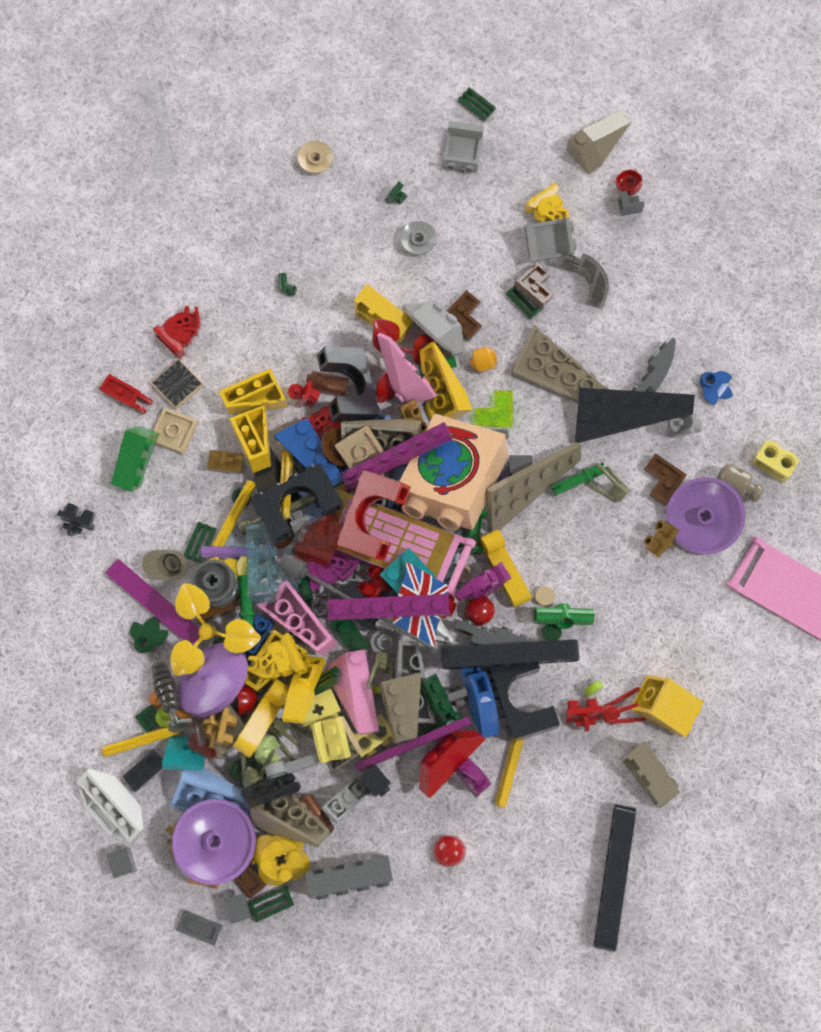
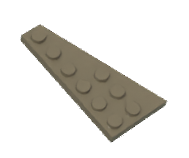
(552, 367)
(519, 490)

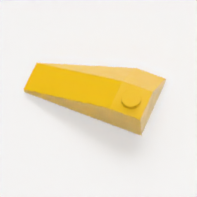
(451, 397)

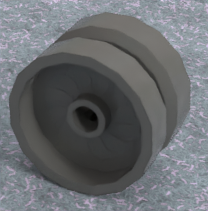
(217, 582)

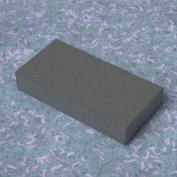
(199, 927)

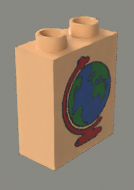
(454, 477)

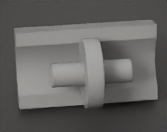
(684, 426)
(300, 525)

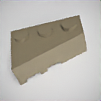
(651, 774)

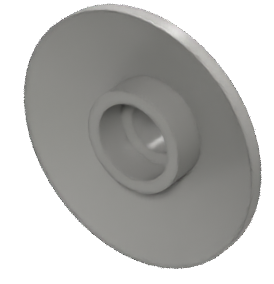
(418, 230)

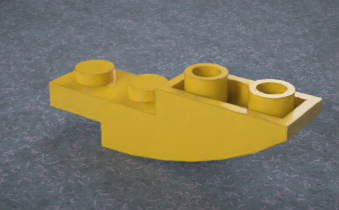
(302, 690)

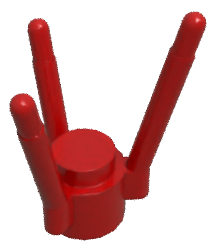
(611, 713)

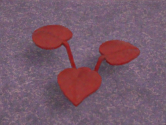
(384, 391)

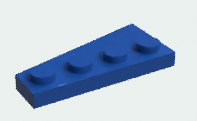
(307, 448)

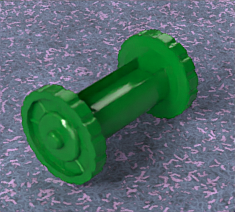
(475, 535)

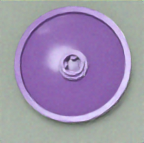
(707, 515)
(214, 683)
(213, 842)

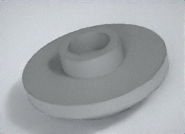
(383, 641)

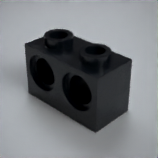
(376, 781)

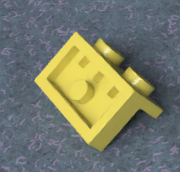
(330, 739)

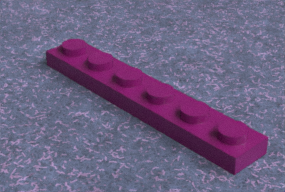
(399, 454)
(388, 607)

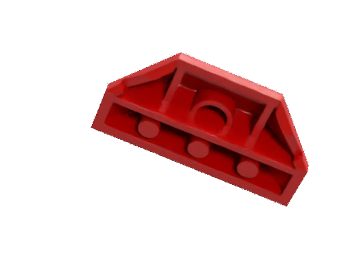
(445, 759)

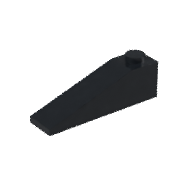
(270, 476)

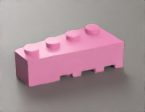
(299, 618)

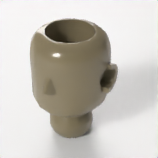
(741, 482)

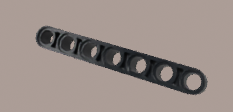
(510, 654)
(615, 878)

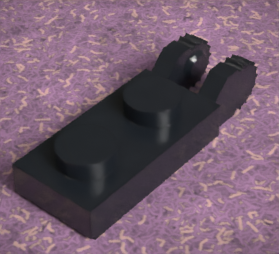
(270, 790)

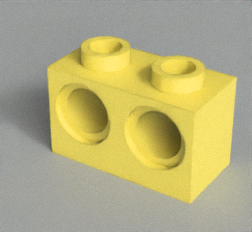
(773, 465)
(375, 741)

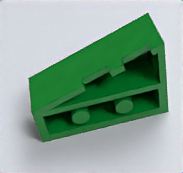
(134, 457)

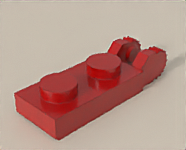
(124, 393)

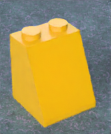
(667, 705)

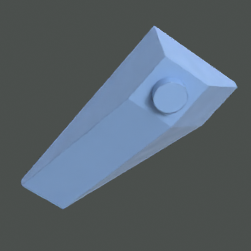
(205, 785)

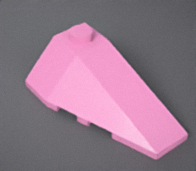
(402, 373)
(353, 692)

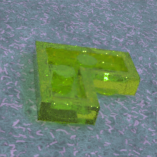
(501, 415)

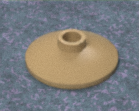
(314, 150)

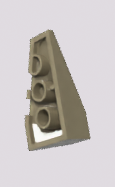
(597, 140)
(387, 432)
(290, 820)

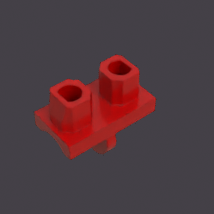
(304, 395)
(376, 584)
(584, 716)

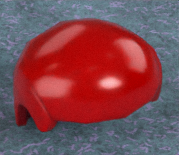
(629, 181)
(479, 611)
(246, 700)
(449, 851)

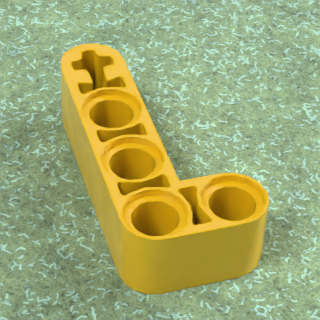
(495, 552)
(261, 718)

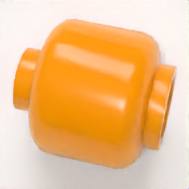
(483, 359)

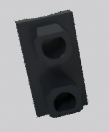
(69, 515)

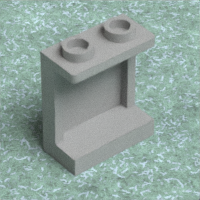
(463, 147)
(549, 239)

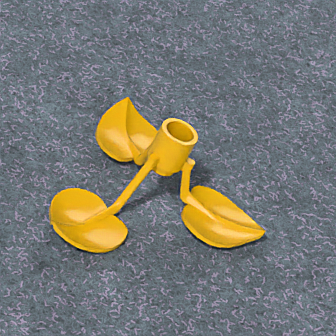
(186, 657)

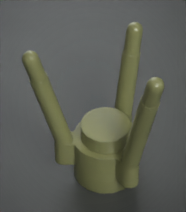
(619, 489)
(380, 663)
(279, 728)
(251, 775)

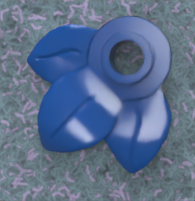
(718, 386)

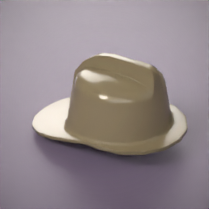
(165, 565)

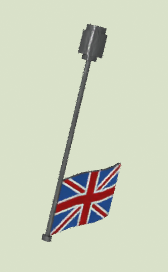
(415, 583)

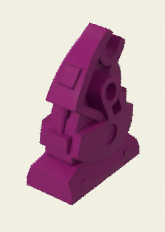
(340, 570)
(484, 583)
(473, 777)

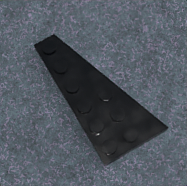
(617, 411)

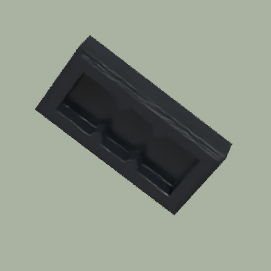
(144, 770)

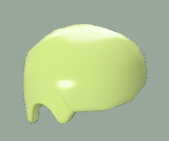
(264, 748)

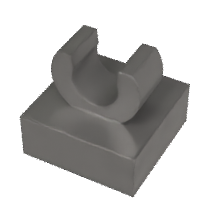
(456, 694)

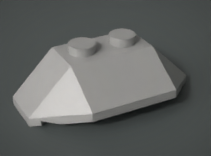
(437, 324)

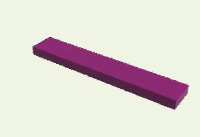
(153, 601)
(412, 744)

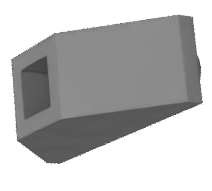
(345, 800)

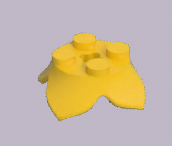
(277, 873)

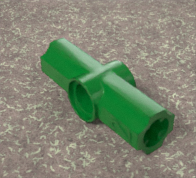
(563, 616)

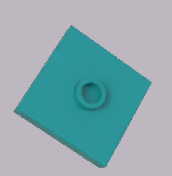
(180, 757)

